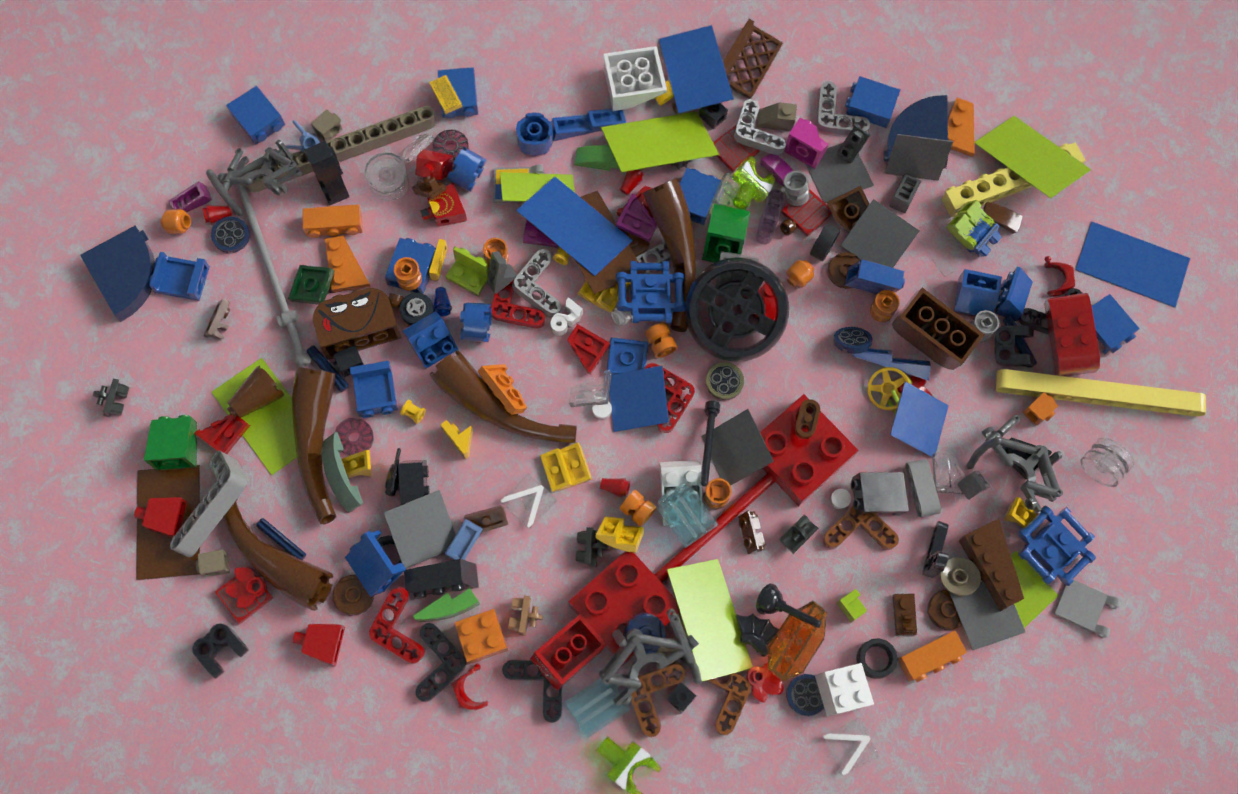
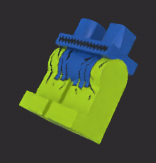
(974, 228)

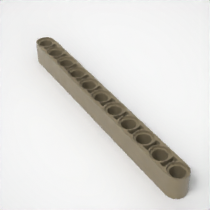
(366, 138)

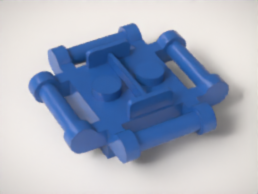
(650, 292)
(1055, 546)

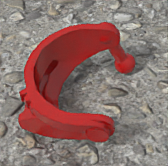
(1068, 272)
(463, 700)

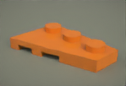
(962, 127)
(347, 270)
(502, 387)

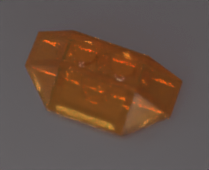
(796, 643)

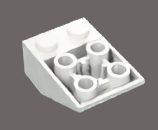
(679, 472)

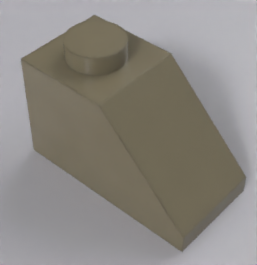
(777, 116)

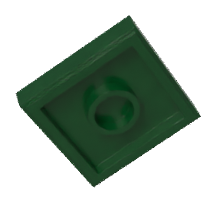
(311, 284)

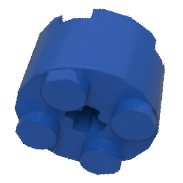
(534, 134)
(466, 169)
(476, 322)

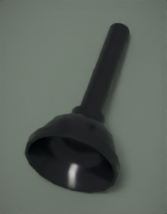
(771, 601)

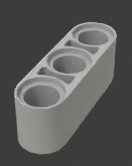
(923, 488)

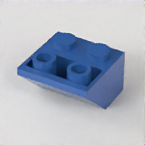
(977, 292)
(1014, 294)
(430, 339)

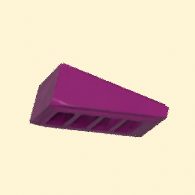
(194, 190)

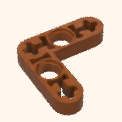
(863, 522)
(647, 688)
(733, 694)

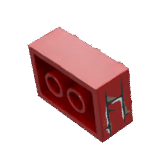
(568, 652)

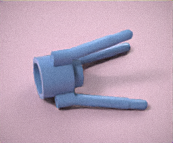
(306, 139)

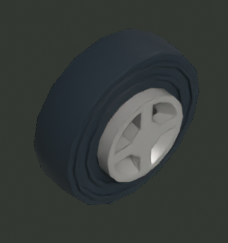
(415, 302)

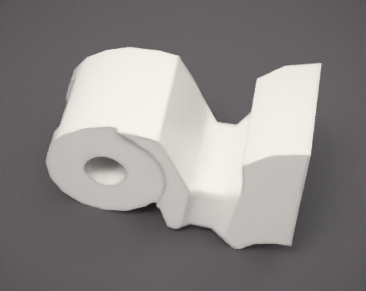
(560, 321)

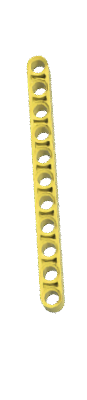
(1101, 392)

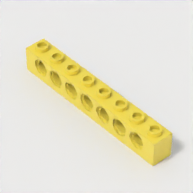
(990, 192)

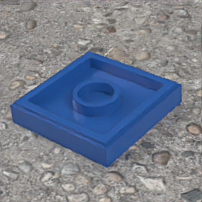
(626, 355)

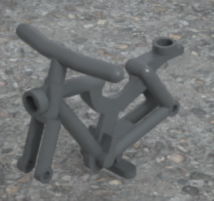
(269, 160)
(1039, 457)
(634, 642)

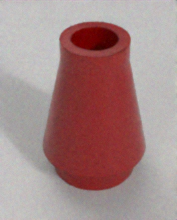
(631, 181)
(215, 213)
(616, 486)

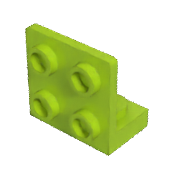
(468, 271)

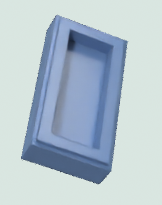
(463, 540)

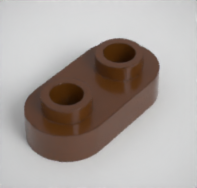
(807, 420)

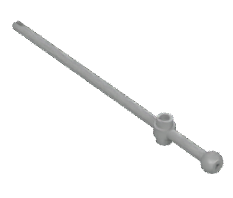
(287, 317)

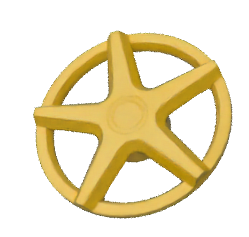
(886, 387)

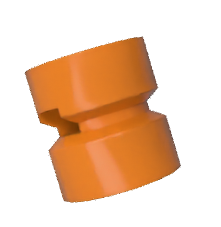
(494, 245)
(407, 273)
(884, 305)
(660, 338)
(717, 493)
(638, 508)

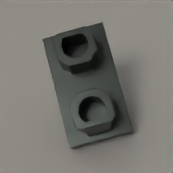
(853, 143)
(115, 390)
(798, 534)
(593, 547)

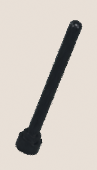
(712, 409)

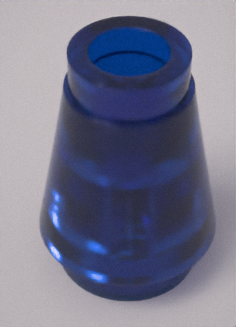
(441, 302)

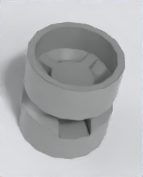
(796, 188)
(987, 323)

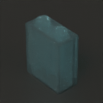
(686, 514)
(595, 707)

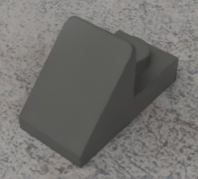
(499, 273)
(973, 485)

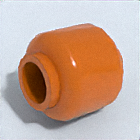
(175, 221)
(800, 273)

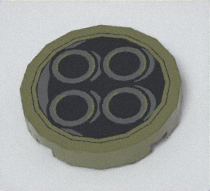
(724, 381)

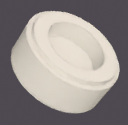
(602, 411)
(840, 498)

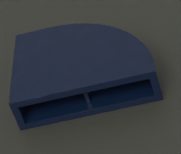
(922, 119)
(122, 271)

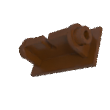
(749, 523)

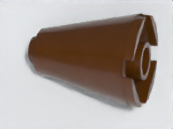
(254, 394)

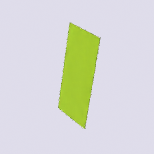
(524, 185)

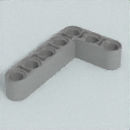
(212, 508)

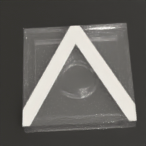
(415, 147)
(528, 501)
(850, 746)

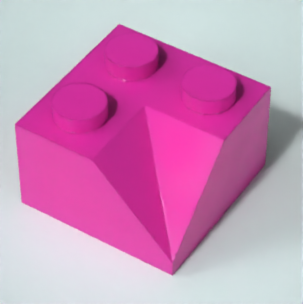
(805, 143)

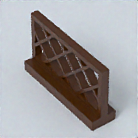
(738, 48)

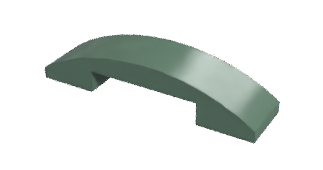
(336, 474)

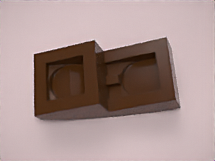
(1003, 216)

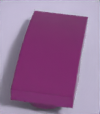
(777, 166)

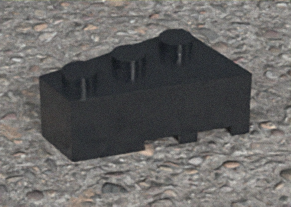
(327, 171)
(413, 480)
(441, 578)

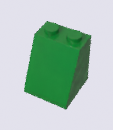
(725, 232)
(172, 443)

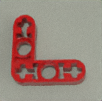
(505, 304)
(675, 391)
(388, 628)

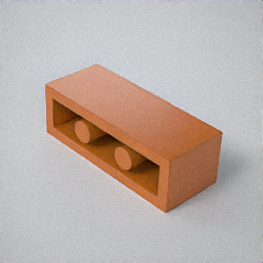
(332, 220)
(932, 657)

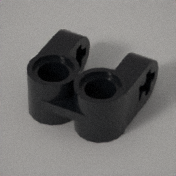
(1009, 346)
(215, 645)

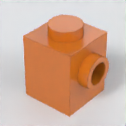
(1041, 409)

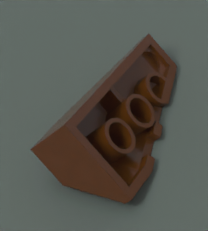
(849, 207)

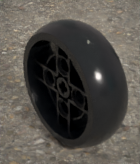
(702, 290)

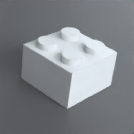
(844, 689)

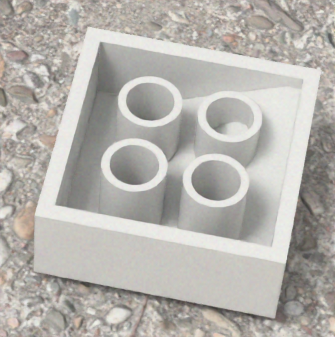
(633, 77)

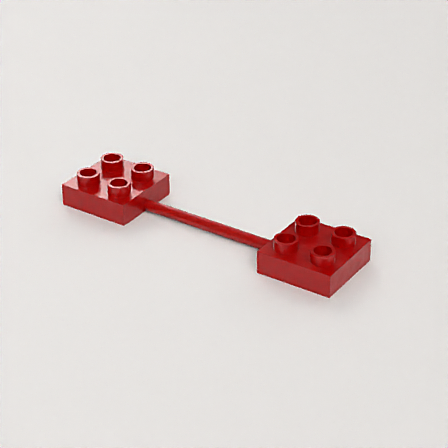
(798, 469)

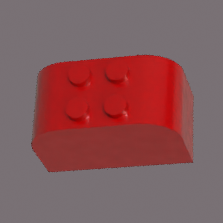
(1072, 335)

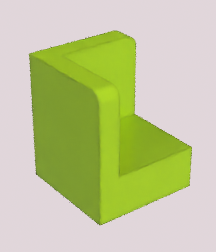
(852, 606)

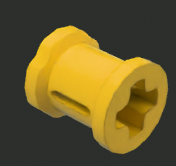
(561, 257)
(413, 411)

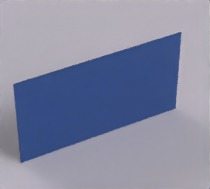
(695, 69)
(574, 226)
(1133, 264)

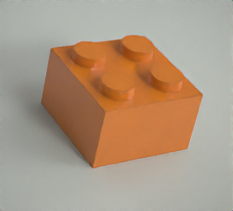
(481, 636)

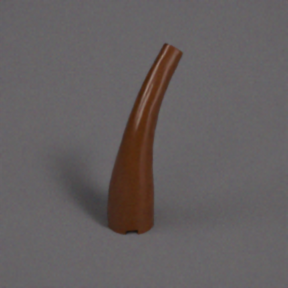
(675, 225)
(468, 389)
(309, 412)
(290, 575)

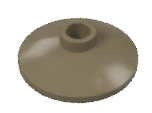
(966, 571)

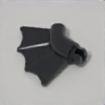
(392, 480)
(756, 632)

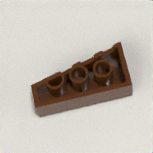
(991, 555)

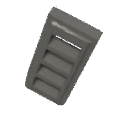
(902, 203)

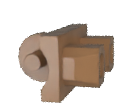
(523, 605)

